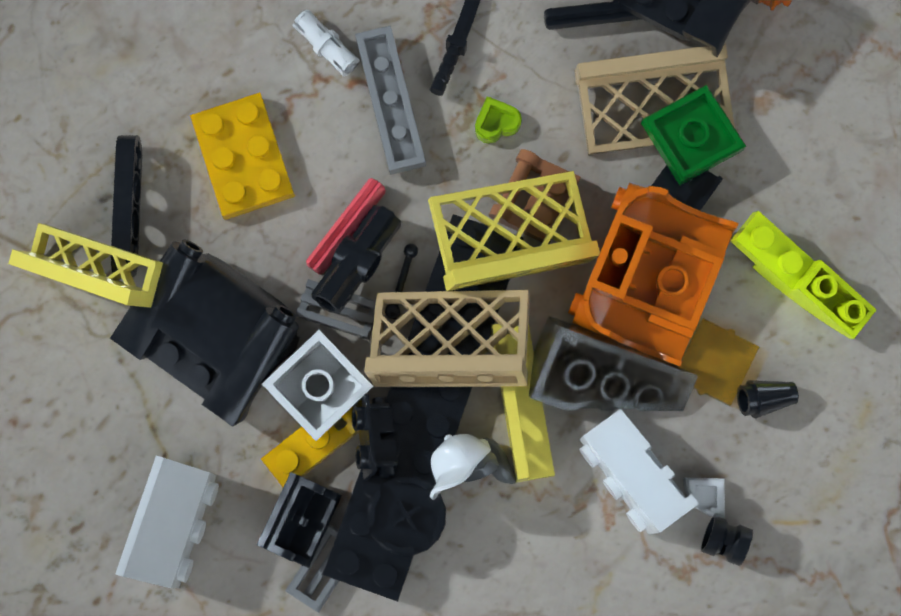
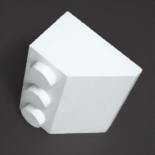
(168, 524)

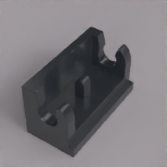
(299, 520)

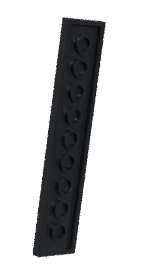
(420, 424)

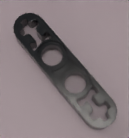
(127, 196)

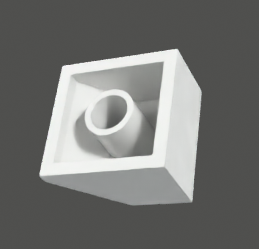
(317, 385)

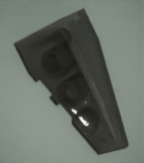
(591, 371)

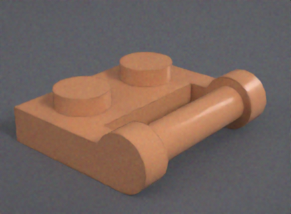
(528, 162)

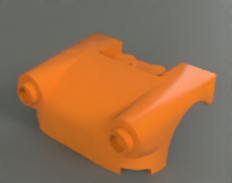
(653, 273)

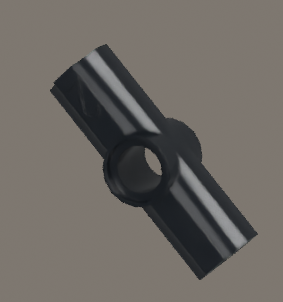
(356, 259)

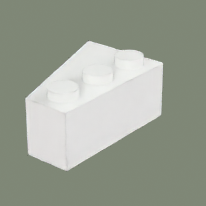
(635, 474)

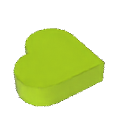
(496, 120)

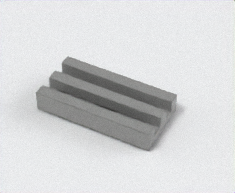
(306, 300)
(305, 597)

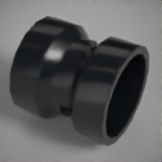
(727, 540)

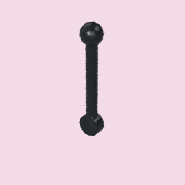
(410, 251)

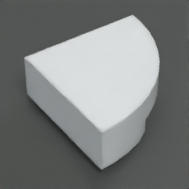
(708, 493)

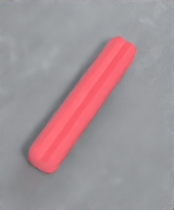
(345, 225)

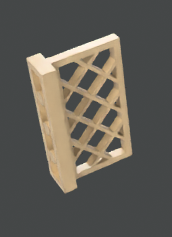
(641, 69)
(453, 369)

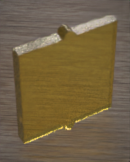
(718, 361)

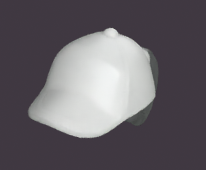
(468, 459)

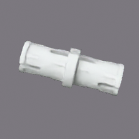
(326, 43)

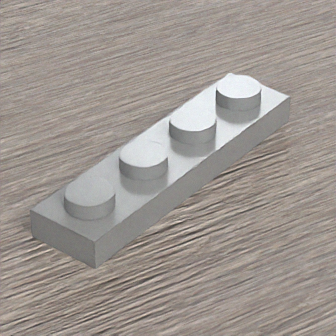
(390, 100)

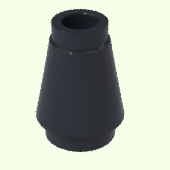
(765, 397)

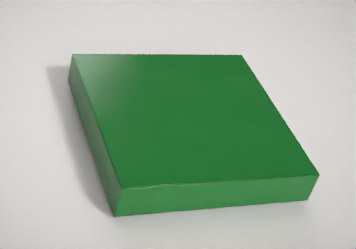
(693, 134)

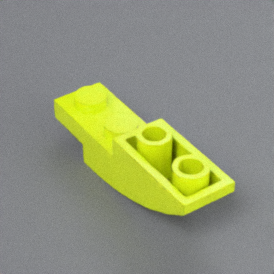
(801, 278)

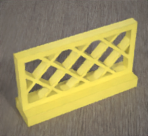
(520, 262)

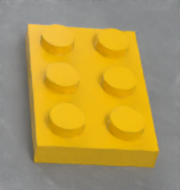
(242, 156)

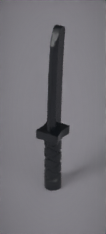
(455, 46)

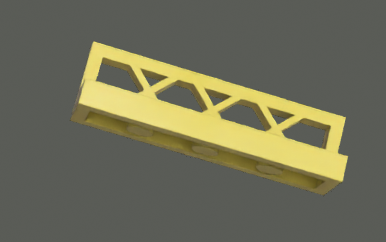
(81, 277)
(524, 420)

